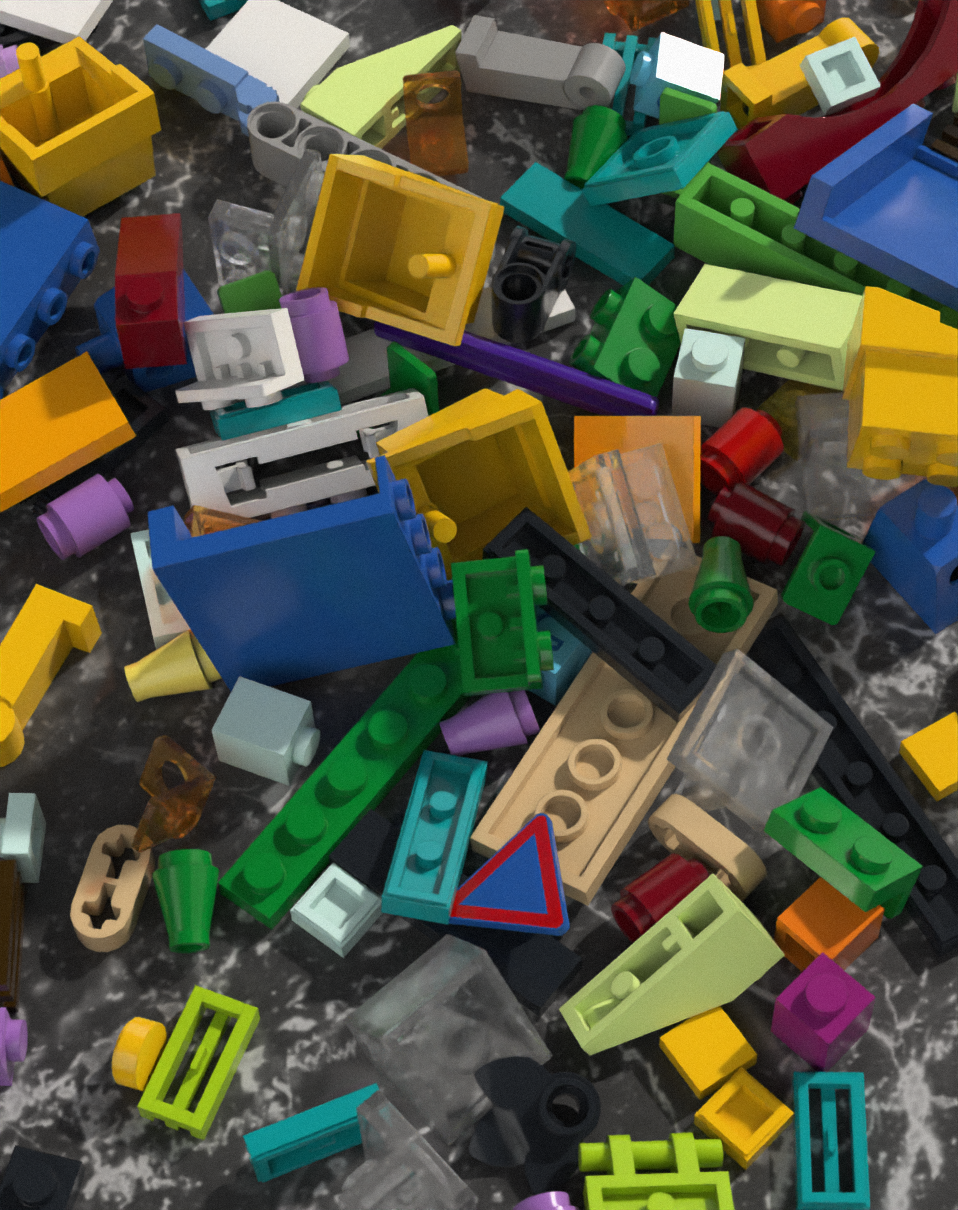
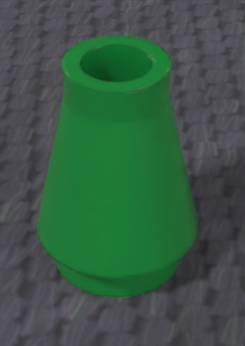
(593, 141)
(721, 588)
(187, 897)

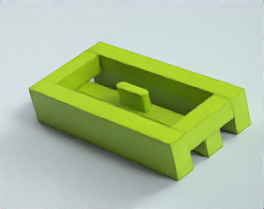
(177, 1114)

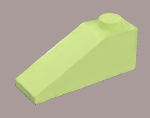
(368, 93)
(679, 968)

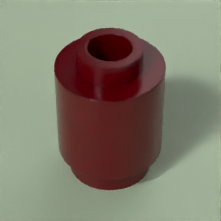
(757, 522)
(656, 893)

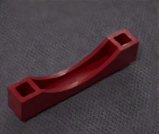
(787, 149)

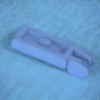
(204, 76)

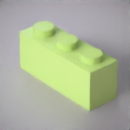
(786, 324)

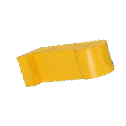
(779, 83)
(34, 654)

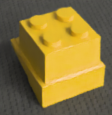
(76, 126)
(400, 247)
(902, 390)
(480, 468)

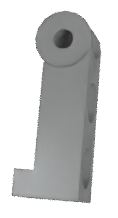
(537, 68)

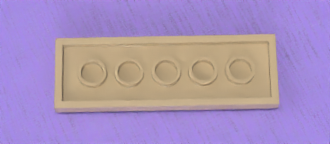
(607, 748)

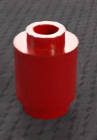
(740, 450)

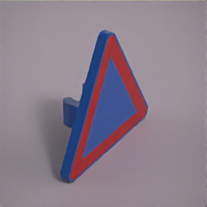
(517, 886)

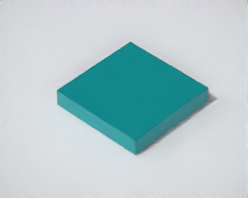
(659, 158)

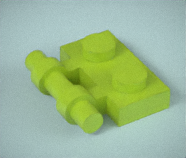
(679, 1190)

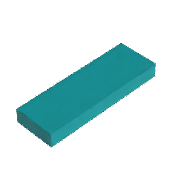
(601, 233)
(434, 837)

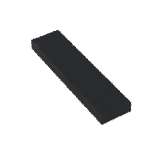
(608, 617)
(530, 963)

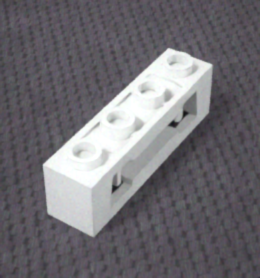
(290, 491)

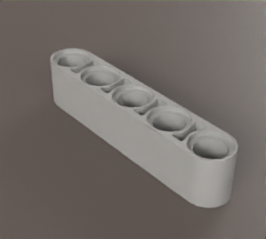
(283, 133)

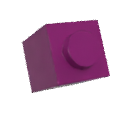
(822, 1013)

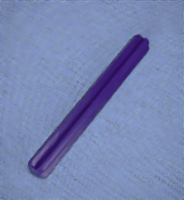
(530, 372)

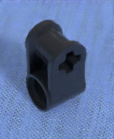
(529, 284)

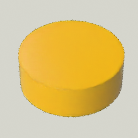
(138, 1052)

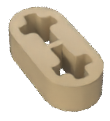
(693, 833)
(99, 883)

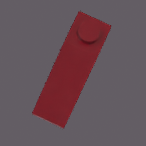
(150, 291)

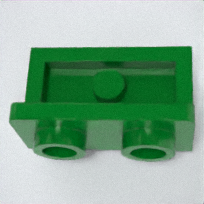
(630, 338)
(499, 624)
(845, 851)

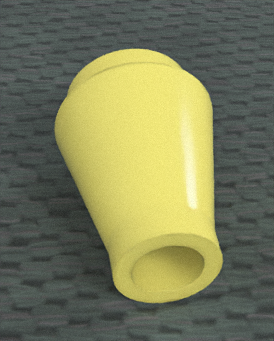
(172, 669)

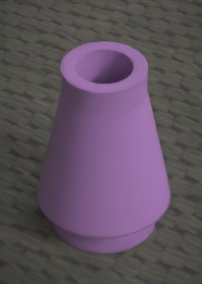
(491, 724)

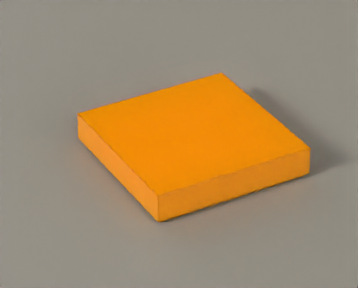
(679, 439)

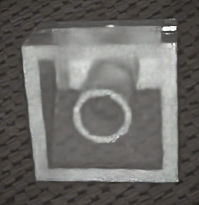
(439, 1028)

